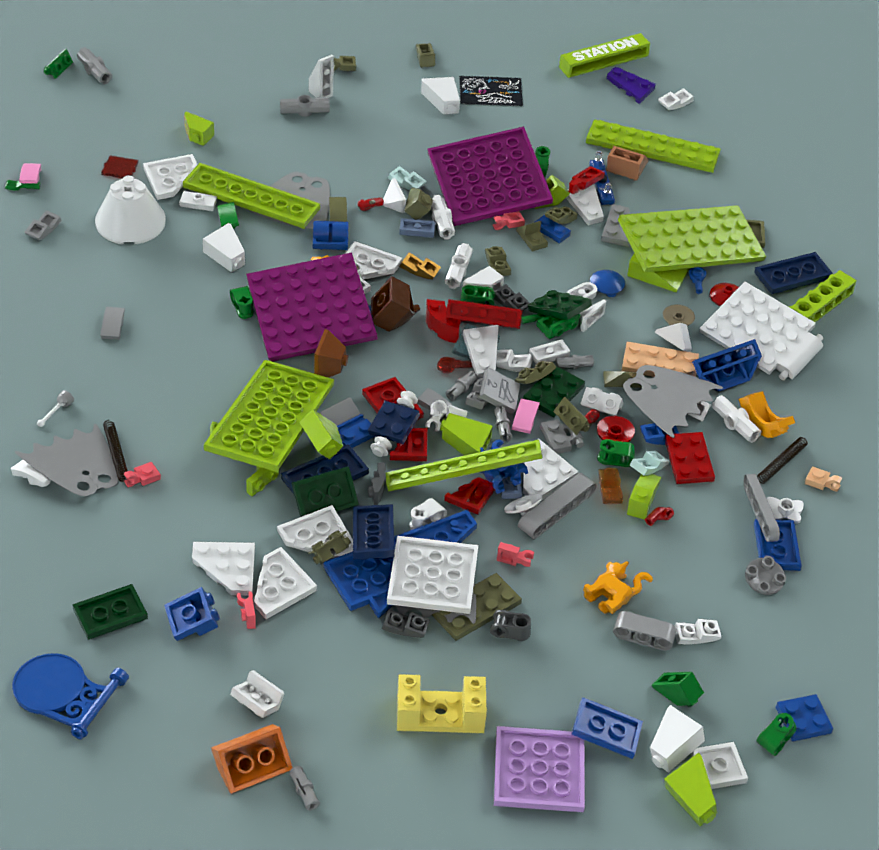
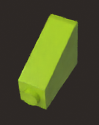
(322, 433)
(465, 434)
(693, 790)

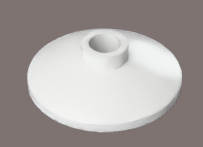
(523, 504)

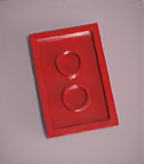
(386, 391)
(689, 458)

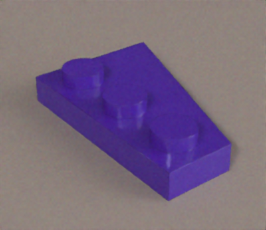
(632, 84)

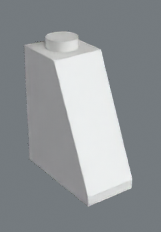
(442, 94)
(225, 248)
(675, 739)

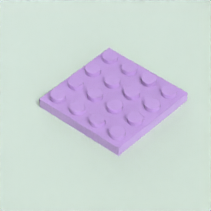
(539, 769)

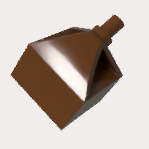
(392, 305)

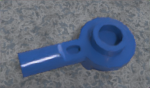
(697, 276)

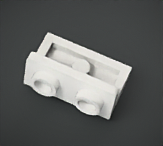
(601, 401)
(258, 695)

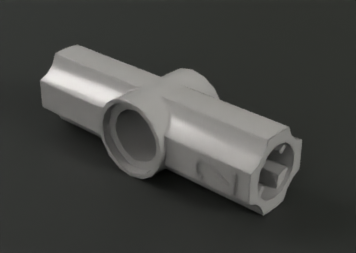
(94, 66)
(304, 105)

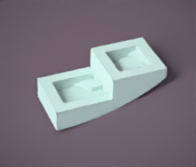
(407, 180)
(650, 463)

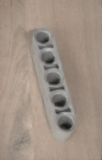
(557, 505)

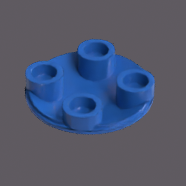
(608, 282)

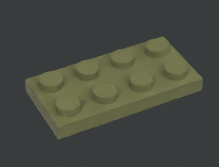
(491, 595)

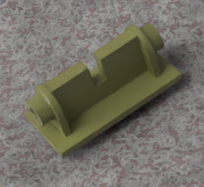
(571, 416)
(322, 550)

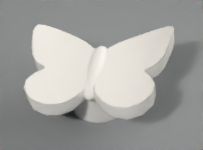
(786, 509)

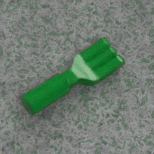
(15, 185)
(531, 318)

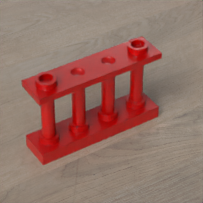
(484, 313)

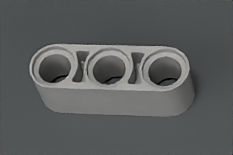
(644, 630)

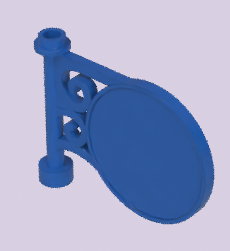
(56, 684)

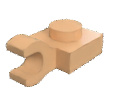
(821, 479)

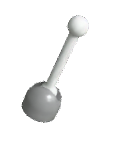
(64, 400)

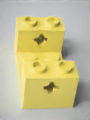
(464, 709)

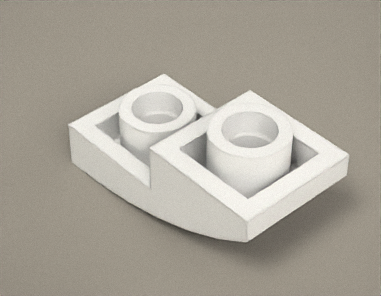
(34, 477)
(700, 632)

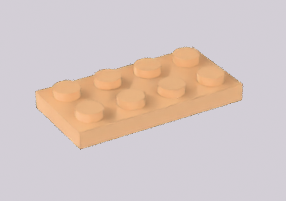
(638, 355)

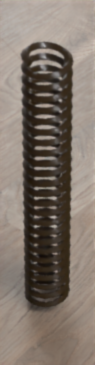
(112, 430)
(775, 461)

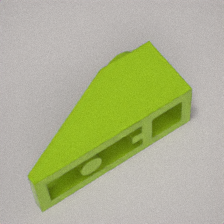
(643, 495)

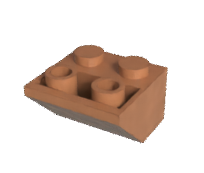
(626, 163)

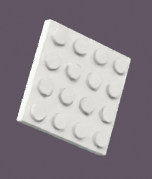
(433, 574)

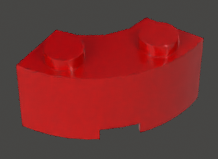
(436, 320)

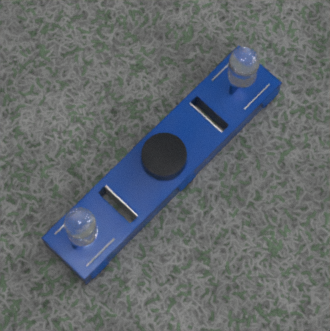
(602, 186)

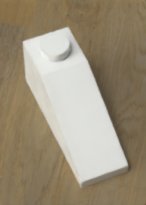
(322, 78)

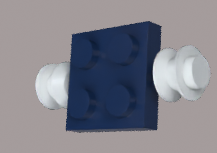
(393, 423)

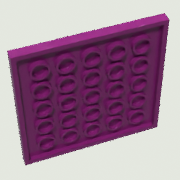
(489, 176)
(304, 300)

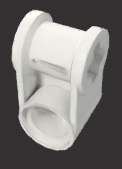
(427, 513)

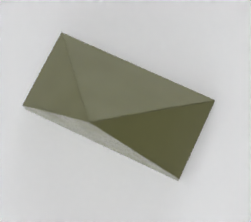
(617, 378)

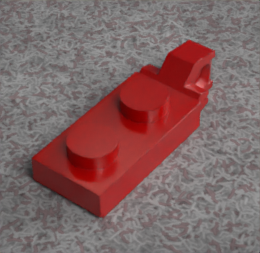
(585, 179)

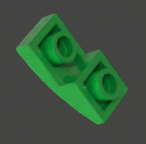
(228, 214)

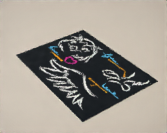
(490, 90)

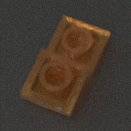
(610, 486)

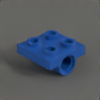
(330, 235)

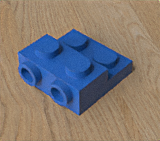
(192, 614)

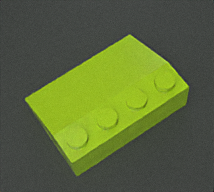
(665, 279)

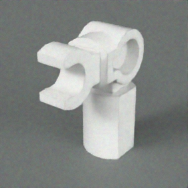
(439, 408)

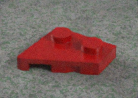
(414, 447)
(471, 495)

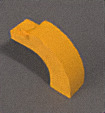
(763, 417)

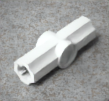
(442, 217)
(458, 266)
(736, 419)

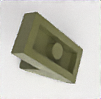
(532, 236)

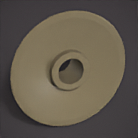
(678, 314)

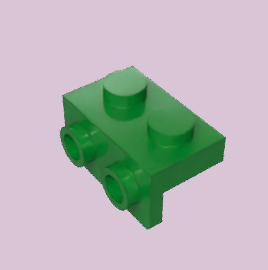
(555, 327)

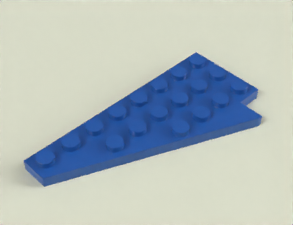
(368, 580)

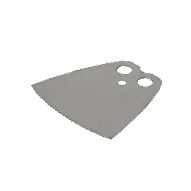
(319, 195)

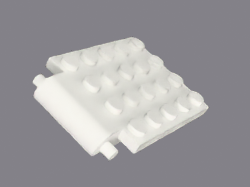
(778, 330)

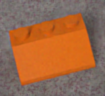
(252, 758)

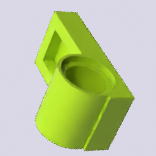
(259, 480)

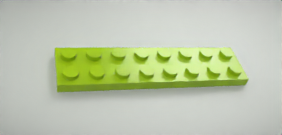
(654, 145)
(252, 195)

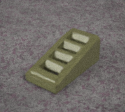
(425, 55)

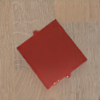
(119, 167)

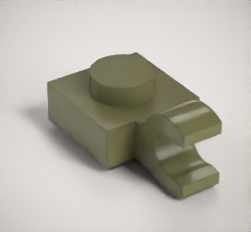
(345, 63)

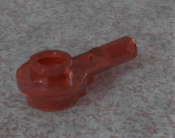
(448, 364)

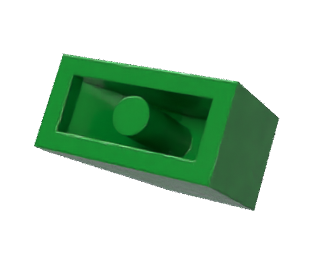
(679, 688)

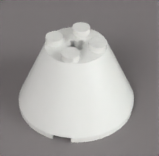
(129, 213)

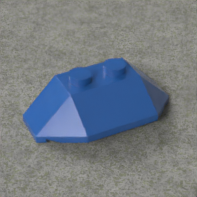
(730, 365)

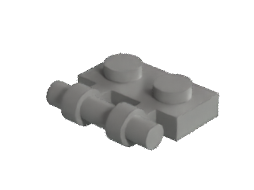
(556, 436)

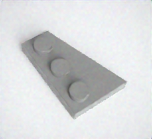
(613, 231)

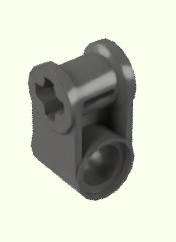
(512, 625)

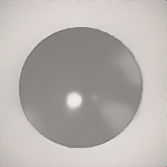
(765, 575)

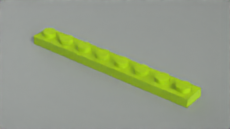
(463, 465)

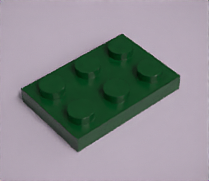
(559, 305)
(553, 388)
(325, 490)
(110, 611)

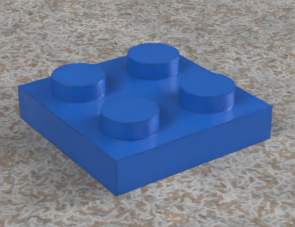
(808, 716)

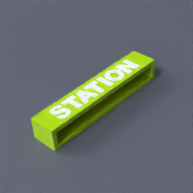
(604, 55)

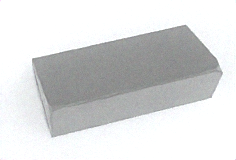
(341, 411)

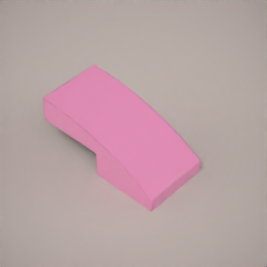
(30, 173)
(525, 416)

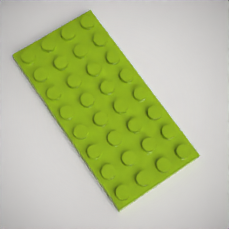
(691, 238)
(267, 414)

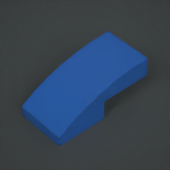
(654, 434)

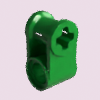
(542, 154)
(477, 294)
(242, 301)
(617, 454)
(775, 736)

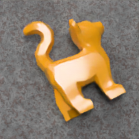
(613, 589)

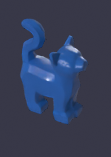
(496, 475)

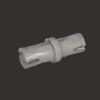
(575, 362)
(461, 385)
(503, 423)
(304, 788)

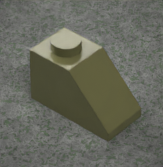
(418, 203)

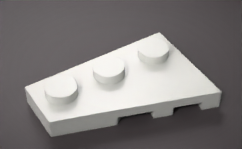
(587, 205)
(482, 347)

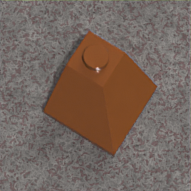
(329, 356)

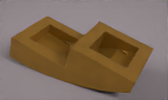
(424, 269)

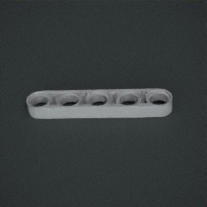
(761, 508)

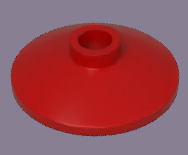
(721, 292)
(615, 429)

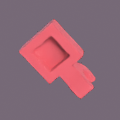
(512, 220)
(142, 474)
(511, 555)
(248, 612)

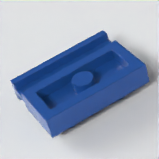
(355, 431)

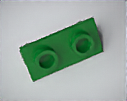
(59, 64)

